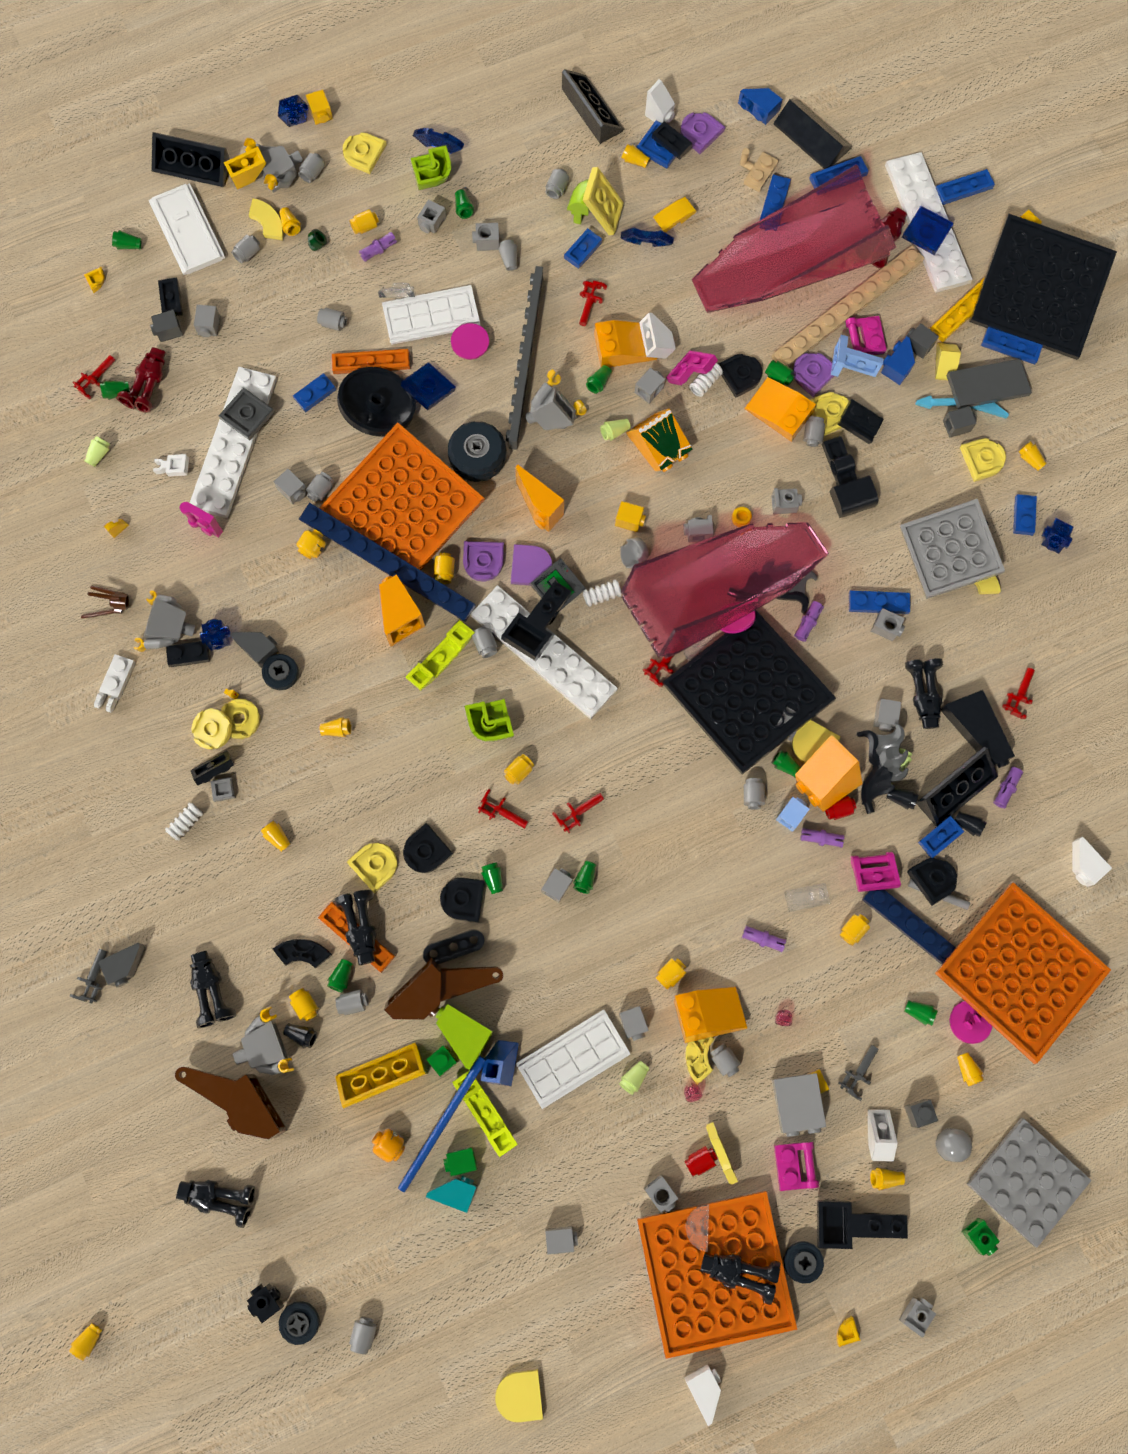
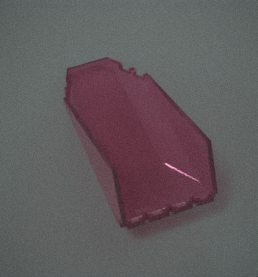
(798, 246)
(717, 582)

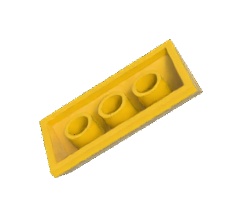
(380, 1075)

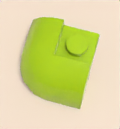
(432, 168)
(576, 205)
(489, 720)

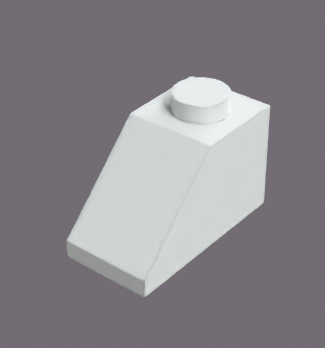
(659, 103)
(656, 337)
(1087, 863)
(881, 1135)
(705, 1391)

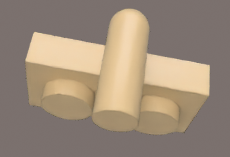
(759, 171)

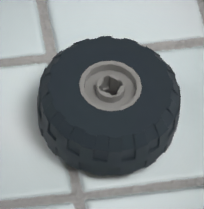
(477, 451)

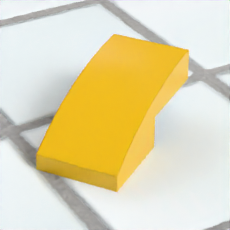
(674, 213)

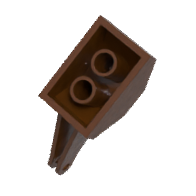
(434, 984)
(243, 1100)

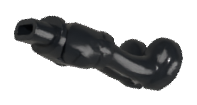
(927, 704)
(359, 937)
(205, 977)
(204, 1198)
(729, 1268)

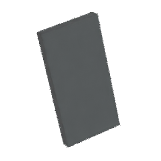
(988, 383)

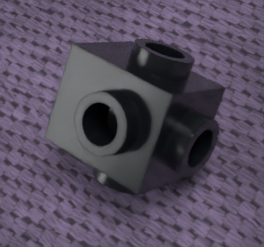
(259, 1308)

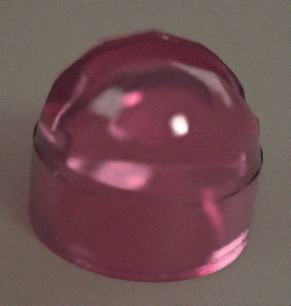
(783, 1018)
(692, 1093)

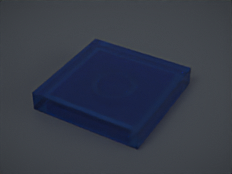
(927, 230)
(428, 386)

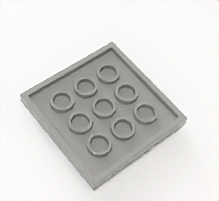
(952, 548)
(1029, 1182)

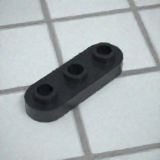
(463, 942)

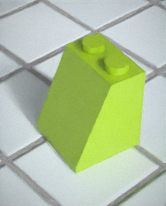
(463, 1034)

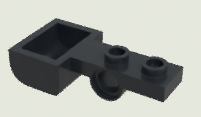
(851, 493)
(529, 632)
(838, 1225)

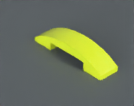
(441, 656)
(487, 1117)

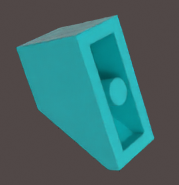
(455, 1193)

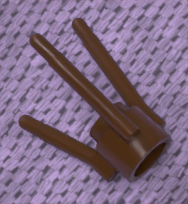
(117, 600)

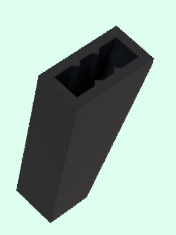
(979, 726)

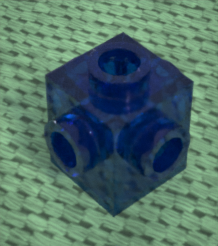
(293, 110)
(1057, 536)
(215, 634)

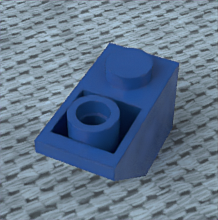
(760, 103)
(900, 363)
(500, 1063)

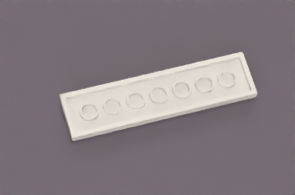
(916, 189)
(229, 450)
(557, 664)

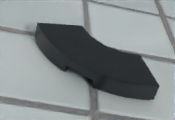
(302, 950)

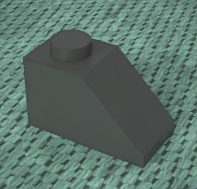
(256, 645)
(122, 965)

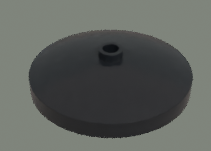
(375, 401)

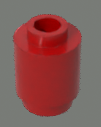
(841, 809)
(701, 1161)

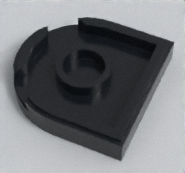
(741, 373)
(425, 850)
(934, 879)
(463, 899)

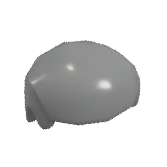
(633, 552)
(954, 1145)

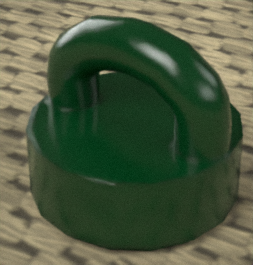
(316, 240)

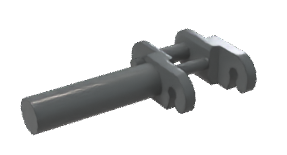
(91, 979)
(859, 1073)

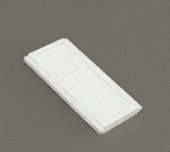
(186, 229)
(430, 314)
(573, 1059)

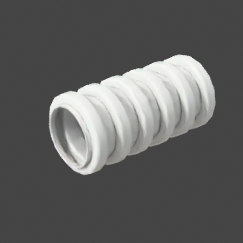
(704, 381)
(602, 593)
(184, 821)

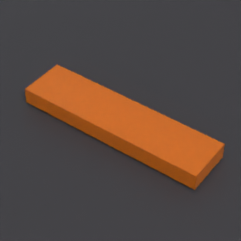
(386, 359)
(337, 922)

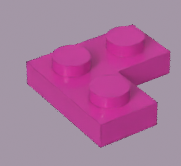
(690, 363)

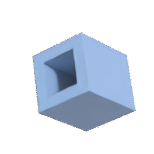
(793, 813)

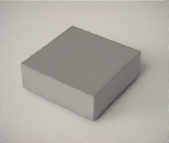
(222, 789)

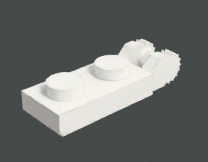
(114, 682)

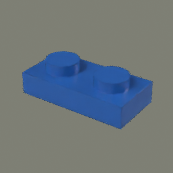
(583, 248)
(314, 392)
(1024, 515)
(941, 837)

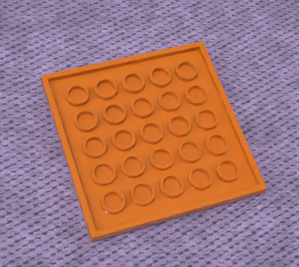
(404, 498)
(1023, 972)
(699, 1310)

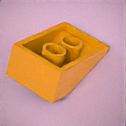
(619, 343)
(781, 408)
(541, 501)
(709, 1013)

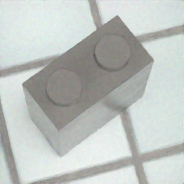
(799, 1104)

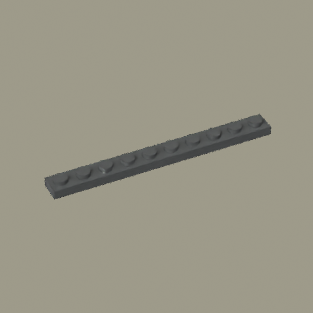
(523, 364)

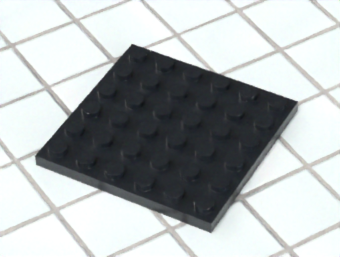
(1043, 286)
(743, 689)

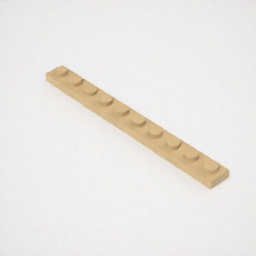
(848, 306)

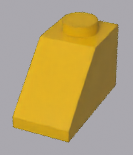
(245, 167)

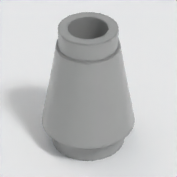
(508, 252)

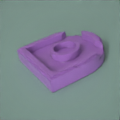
(701, 130)
(812, 372)
(483, 559)
(528, 564)

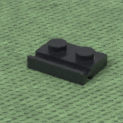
(860, 421)

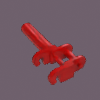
(590, 299)
(93, 377)
(662, 665)
(1020, 695)
(501, 810)
(577, 812)

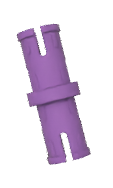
(377, 246)
(809, 621)
(1008, 787)
(822, 837)
(764, 938)

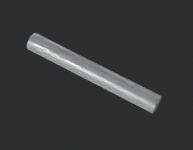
(950, 899)

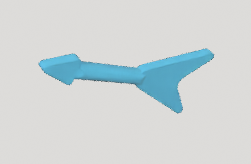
(991, 408)

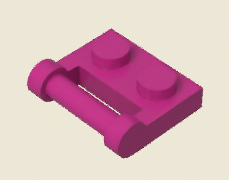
(871, 334)
(200, 518)
(877, 877)
(788, 1166)

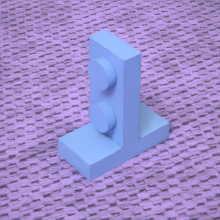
(854, 360)

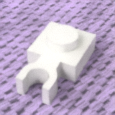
(174, 466)

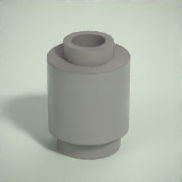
(311, 167)
(557, 183)
(245, 248)
(332, 319)
(814, 431)
(319, 487)
(485, 642)
(754, 793)
(352, 1002)
(725, 1060)
(362, 1335)

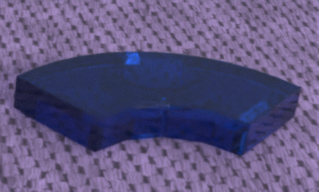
(430, 138)
(657, 238)

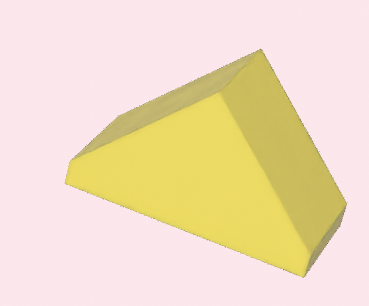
(946, 359)

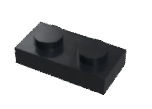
(671, 140)
(170, 295)
(187, 654)
(212, 767)

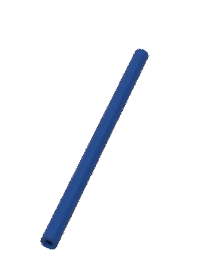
(442, 1124)

